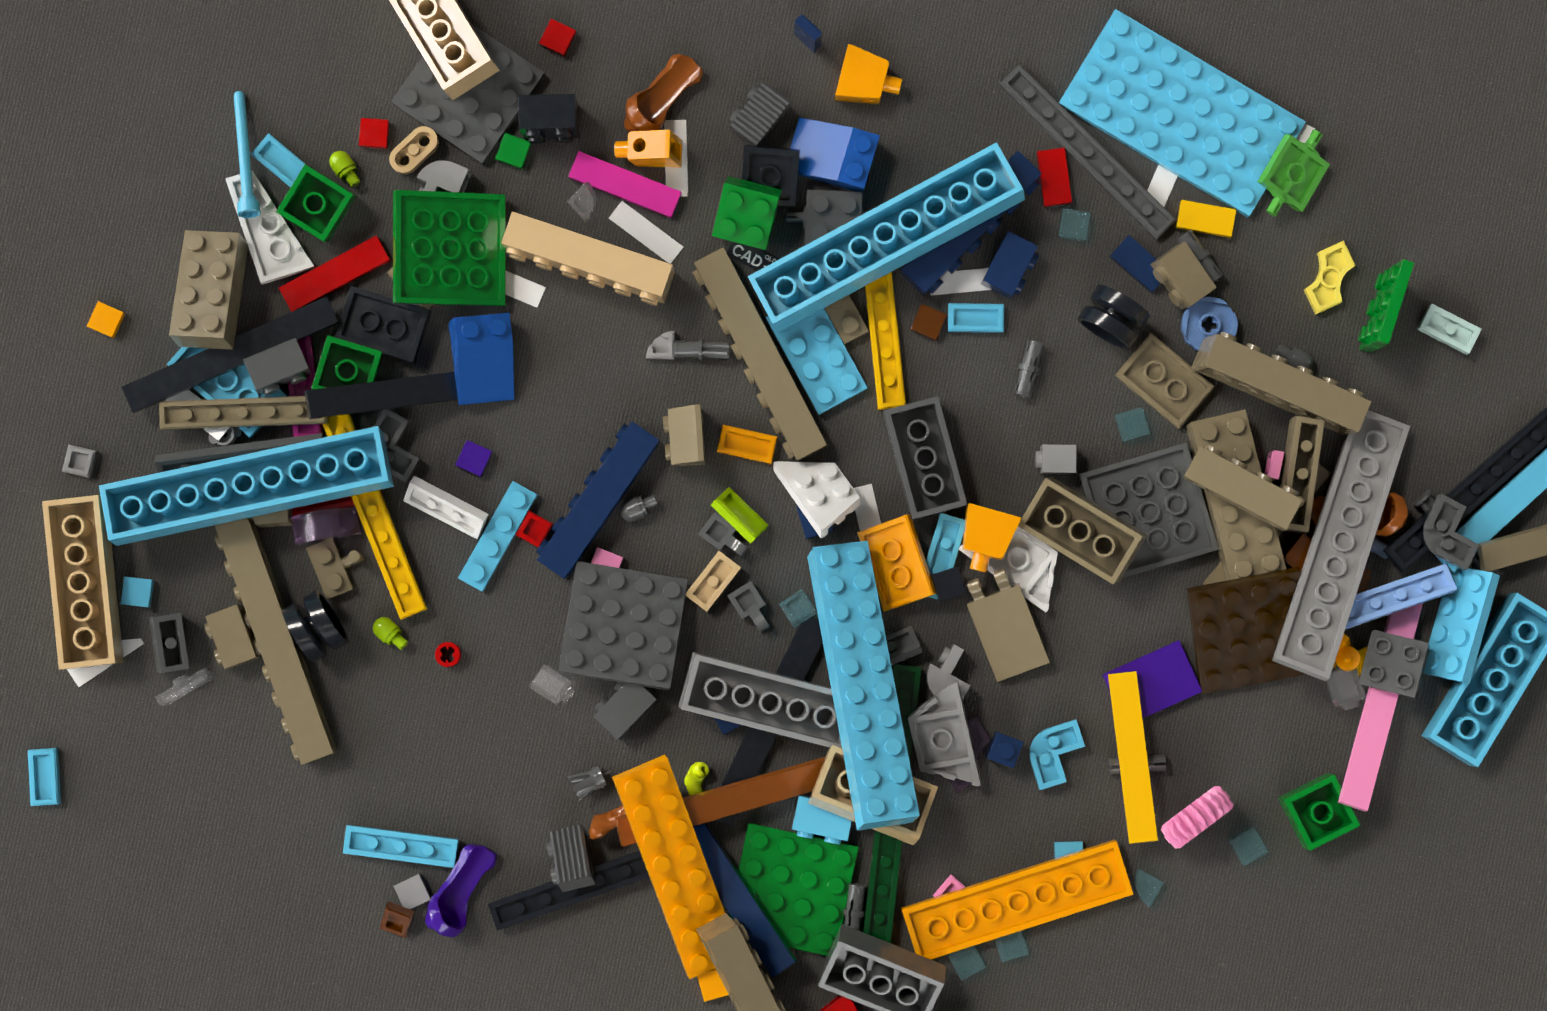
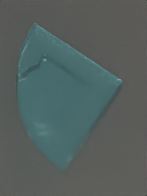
(1147, 886)

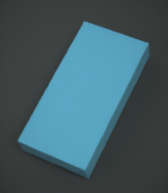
(278, 159)
(975, 318)
(44, 776)

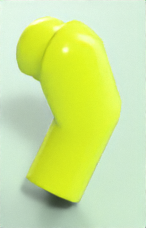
(695, 777)

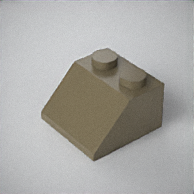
(686, 436)

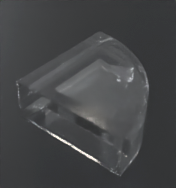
(584, 201)

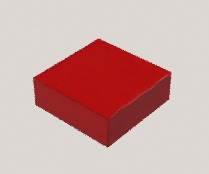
(557, 37)
(374, 133)
(534, 529)

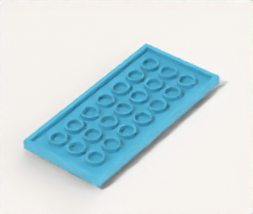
(1179, 112)

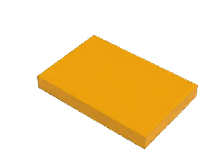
(898, 563)

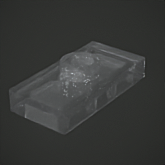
(183, 686)

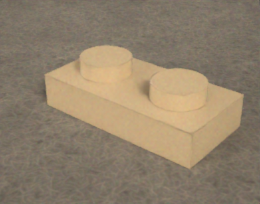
(713, 581)

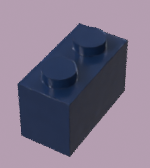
(1009, 265)

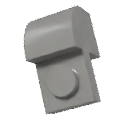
(444, 177)
(940, 677)

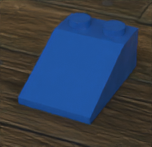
(835, 153)
(482, 358)

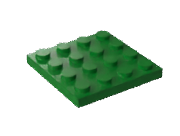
(448, 248)
(798, 884)

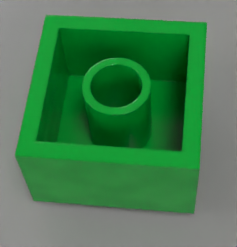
(316, 203)
(746, 212)
(345, 364)
(1316, 812)

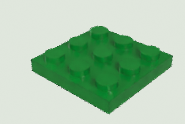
(1385, 307)

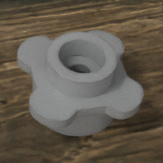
(232, 432)

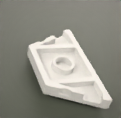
(819, 492)
(1027, 563)

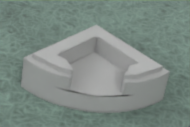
(662, 347)

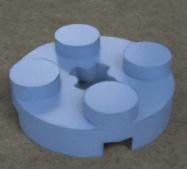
(1206, 308)

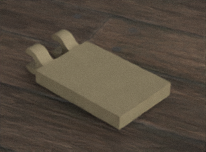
(1006, 628)

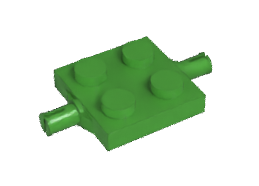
(1293, 172)

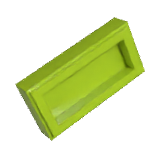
(739, 515)

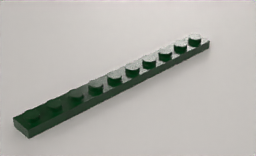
(886, 849)

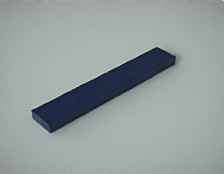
(743, 905)

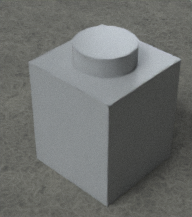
(1056, 459)

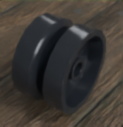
(1113, 317)
(315, 626)

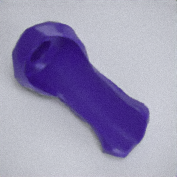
(449, 905)

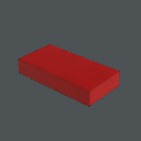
(1054, 177)

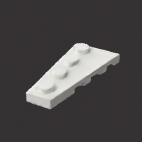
(269, 239)

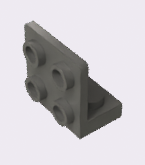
(1394, 664)

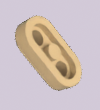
(411, 148)

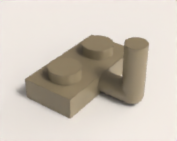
(332, 567)

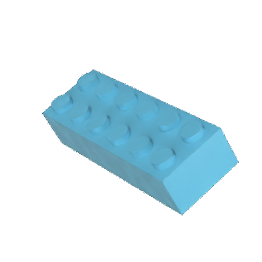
(1503, 669)

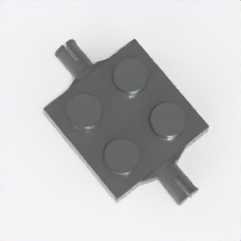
(826, 212)

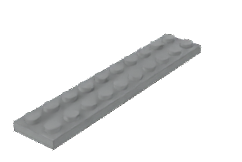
(1341, 546)

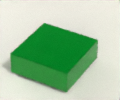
(513, 151)

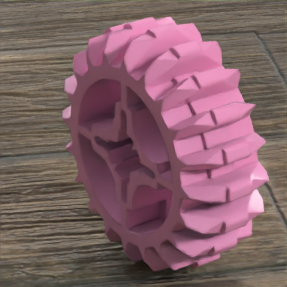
(1197, 817)

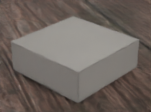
(79, 461)
(412, 892)

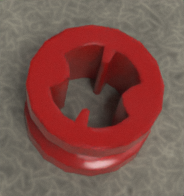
(439, 654)

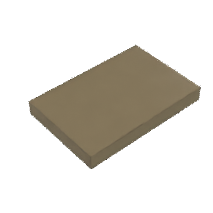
(1164, 381)

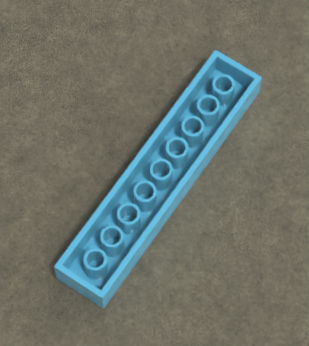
(887, 237)
(246, 486)
(862, 685)

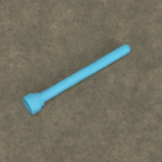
(248, 205)

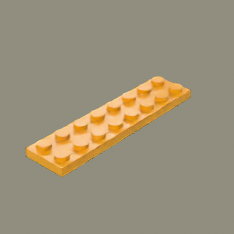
(671, 857)
(1017, 900)

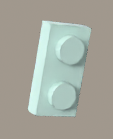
(1449, 329)

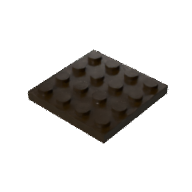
(1239, 629)

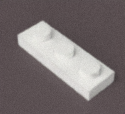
(445, 507)

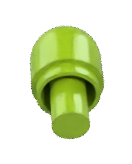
(344, 167)
(389, 632)

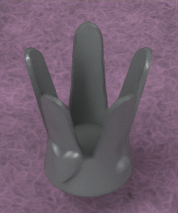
(590, 781)

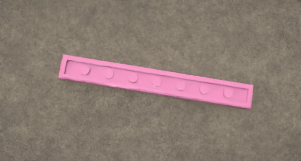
(1374, 725)

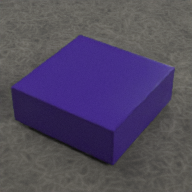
(474, 458)

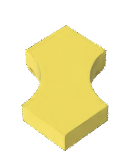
(1333, 265)

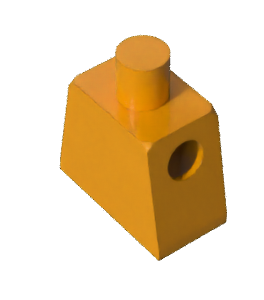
(864, 77)
(651, 149)
(987, 534)

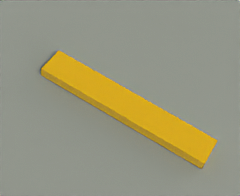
(885, 343)
(1132, 757)

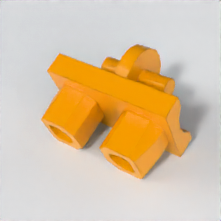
(1347, 656)

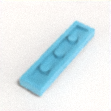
(497, 536)
(400, 846)

